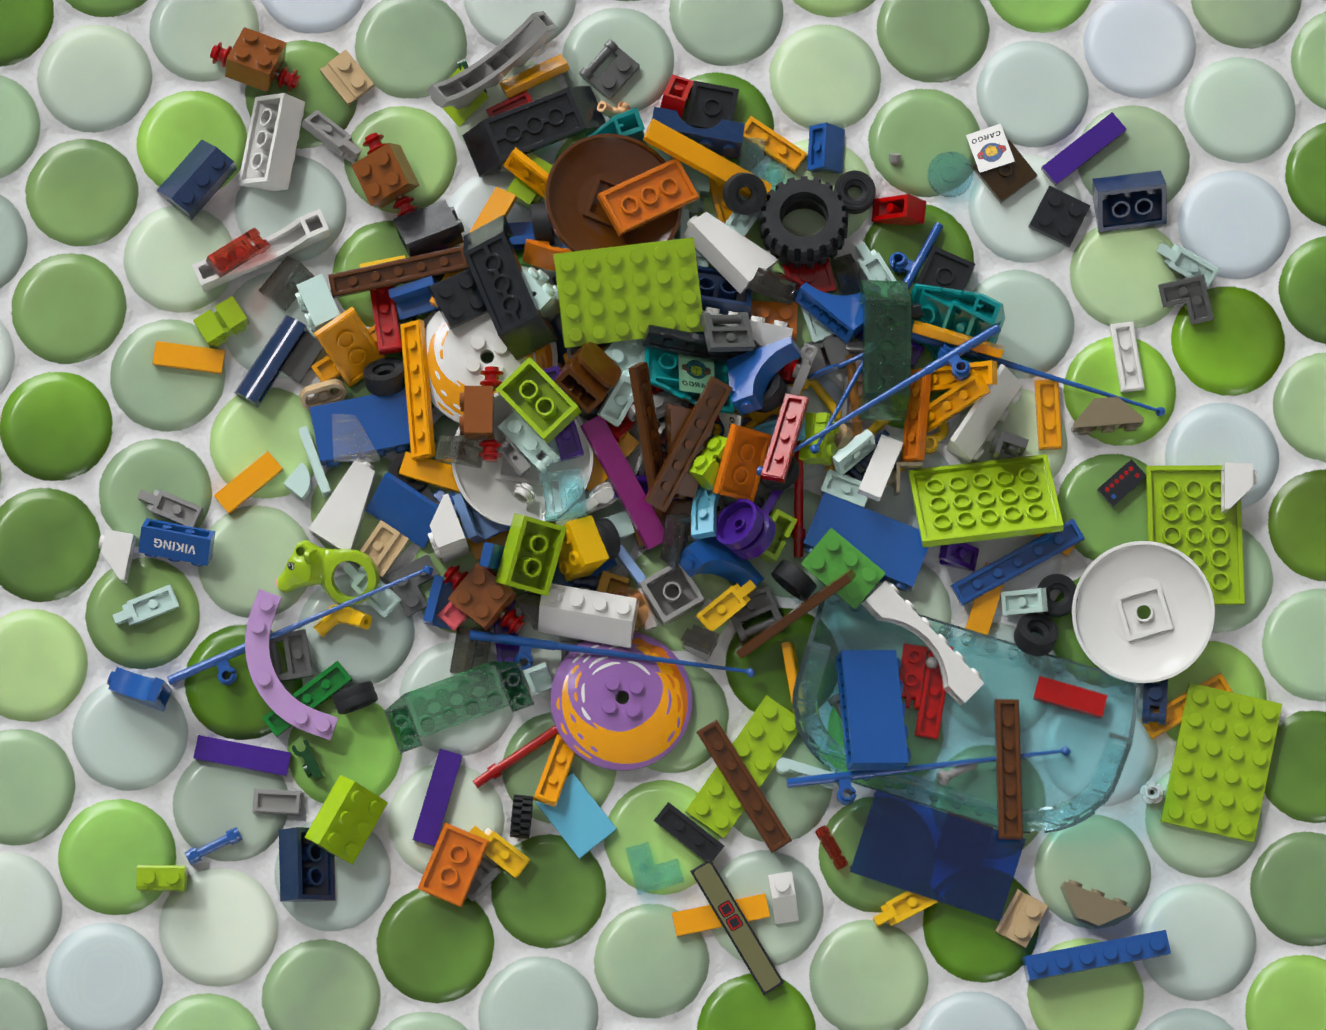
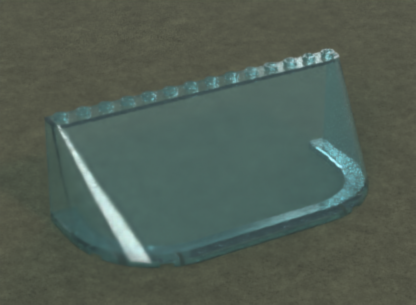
(1054, 787)

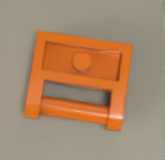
(776, 311)

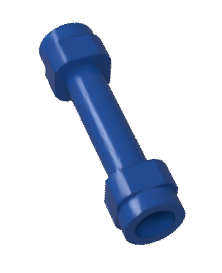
(232, 836)

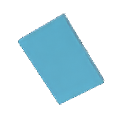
(578, 818)

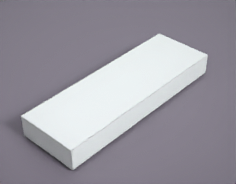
(1126, 357)
(880, 468)

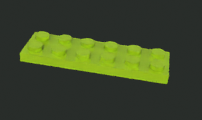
(759, 747)

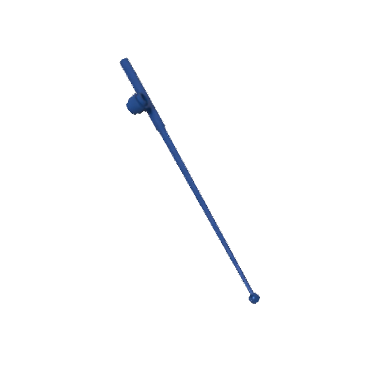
(902, 265)
(946, 347)
(960, 369)
(526, 645)
(222, 659)
(844, 778)

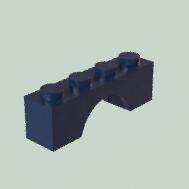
(722, 139)

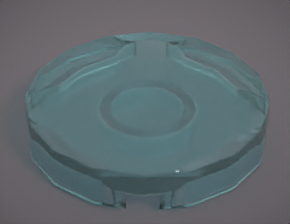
(950, 174)

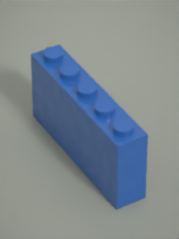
(380, 416)
(883, 540)
(872, 710)

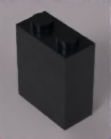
(429, 229)

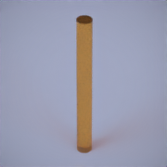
(854, 396)

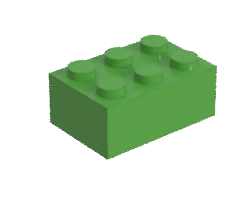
(836, 556)

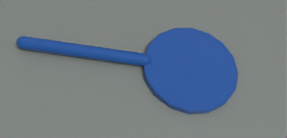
(829, 369)

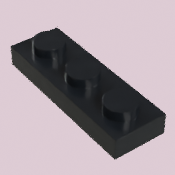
(688, 833)

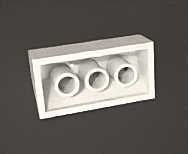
(271, 142)
(984, 416)
(446, 534)
(588, 615)

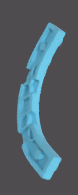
(706, 502)

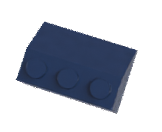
(197, 178)
(1130, 201)
(720, 294)
(304, 868)

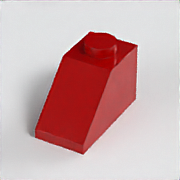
(677, 94)
(899, 210)

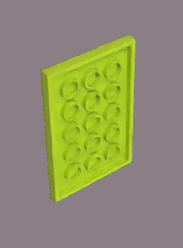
(625, 288)
(985, 500)
(1187, 515)
(1221, 762)

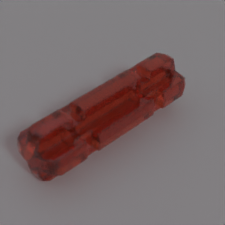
(831, 847)

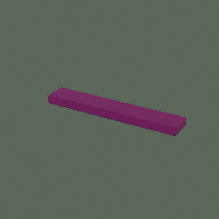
(623, 481)

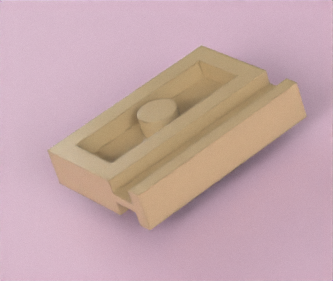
(347, 77)
(384, 546)
(1021, 918)

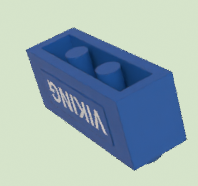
(176, 542)

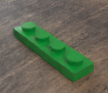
(312, 694)

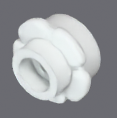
(523, 493)
(1145, 792)

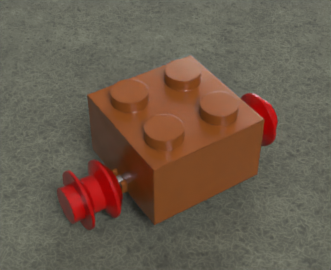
(256, 61)
(386, 175)
(478, 410)
(483, 598)

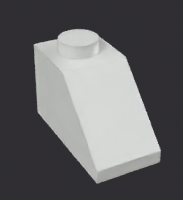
(1235, 483)
(118, 551)
(783, 897)

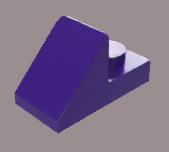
(959, 556)

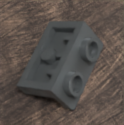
(1010, 443)

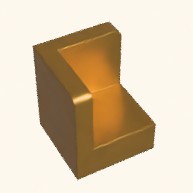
(611, 582)

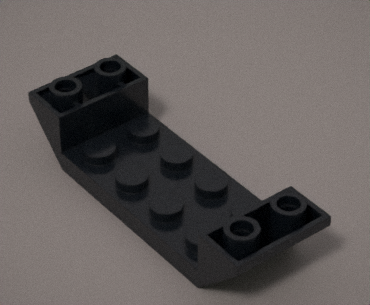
(533, 127)
(506, 289)

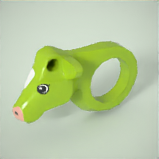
(317, 566)

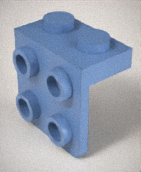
(475, 525)

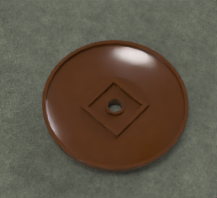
(585, 172)

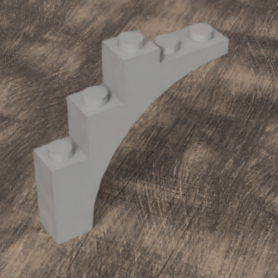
(492, 68)

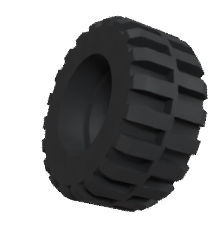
(807, 195)

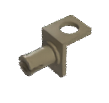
(894, 478)

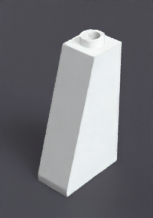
(728, 250)
(345, 509)

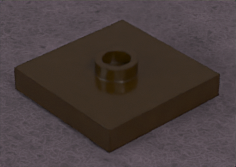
(1008, 178)

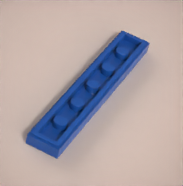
(1016, 563)

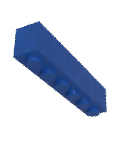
(1096, 955)

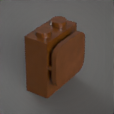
(588, 376)

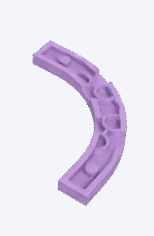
(264, 675)

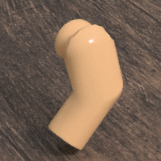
(610, 111)

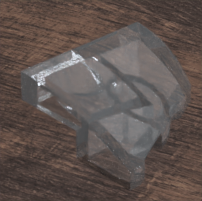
(351, 440)

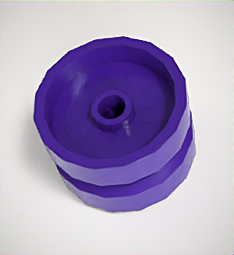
(745, 529)

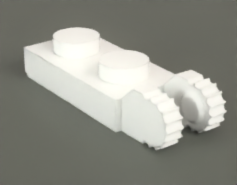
(600, 494)

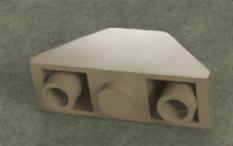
(1107, 415)
(1092, 906)

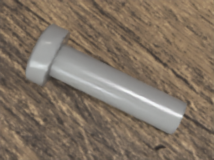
(944, 777)

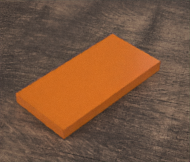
(648, 196)

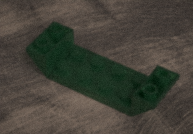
(885, 347)
(457, 701)

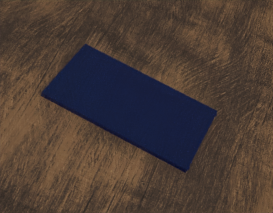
(937, 855)

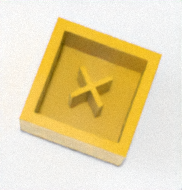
(581, 549)

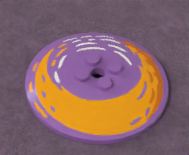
(615, 733)

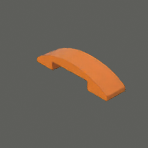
(541, 254)

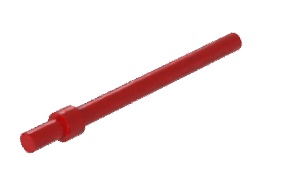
(798, 532)
(494, 771)

